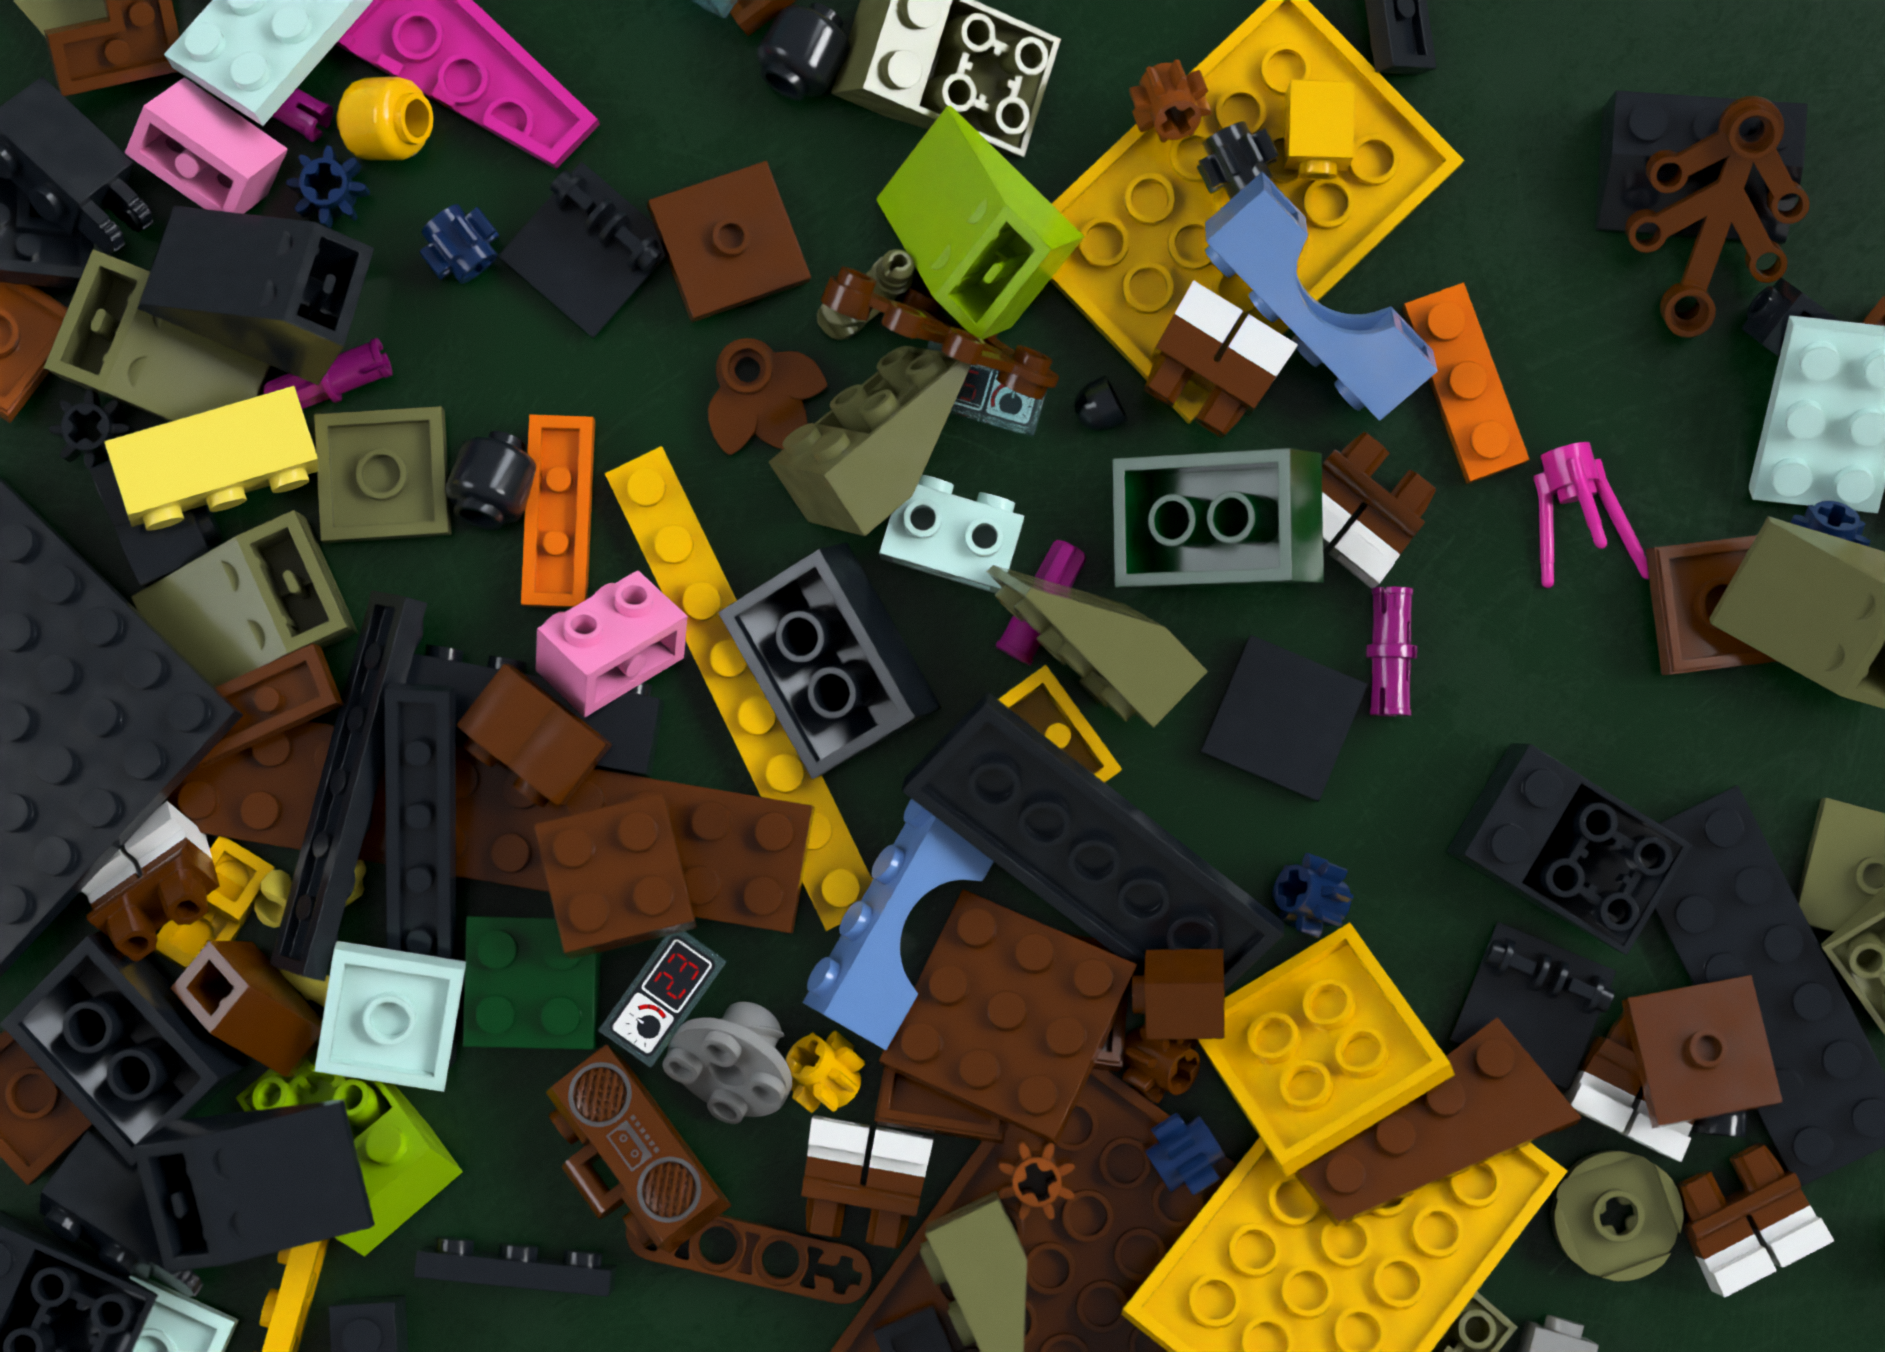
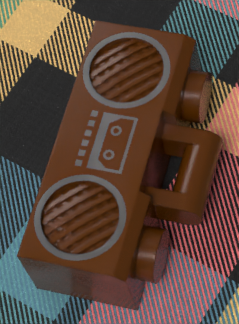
(656, 1169)

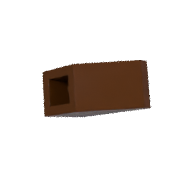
(250, 1005)

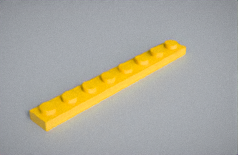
(697, 586)

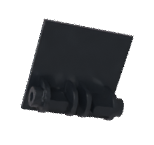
(585, 249)
(1540, 996)

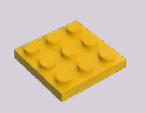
(1323, 1049)

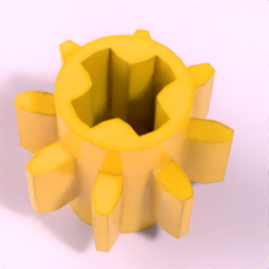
(824, 1071)

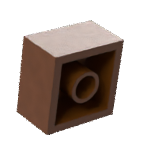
(615, 876)

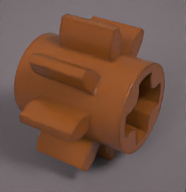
(1170, 101)
(1027, 1196)

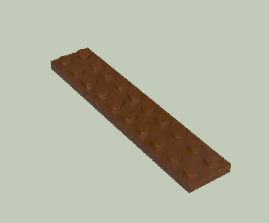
(735, 849)

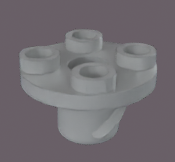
(732, 1062)

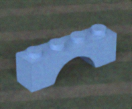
(1370, 353)
(864, 976)

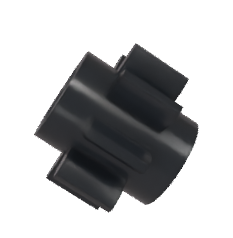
(1236, 158)
(76, 436)

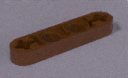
(748, 1265)

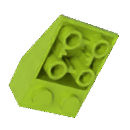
(975, 227)
(395, 1146)

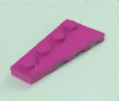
(474, 70)

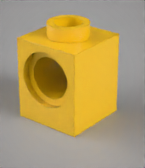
(1319, 128)

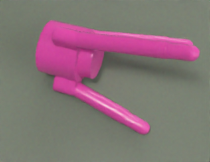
(1578, 477)

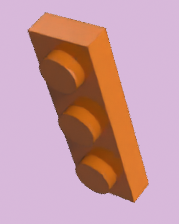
(1467, 384)
(558, 512)

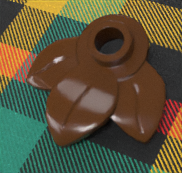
(769, 404)

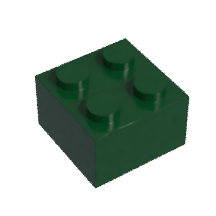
(526, 987)

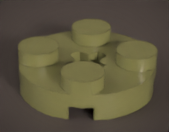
(1648, 1232)

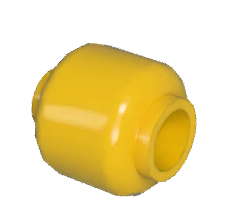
(384, 118)

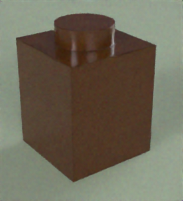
(1181, 994)

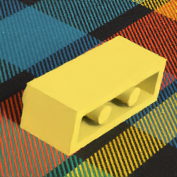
(213, 458)

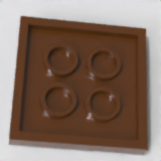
(1010, 1016)

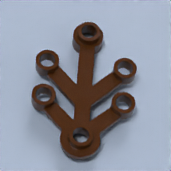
(1720, 205)
(919, 317)

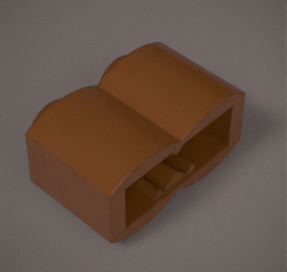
(532, 736)

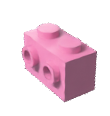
(205, 149)
(610, 643)

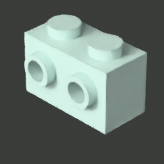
(952, 534)

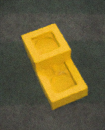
(228, 905)

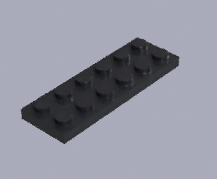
(1084, 844)
(1739, 918)

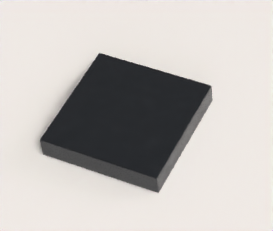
(1283, 718)

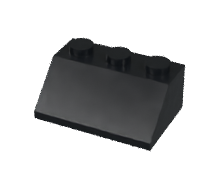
(1644, 123)
(829, 659)
(121, 1043)

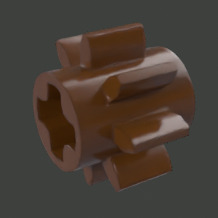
(1159, 1064)

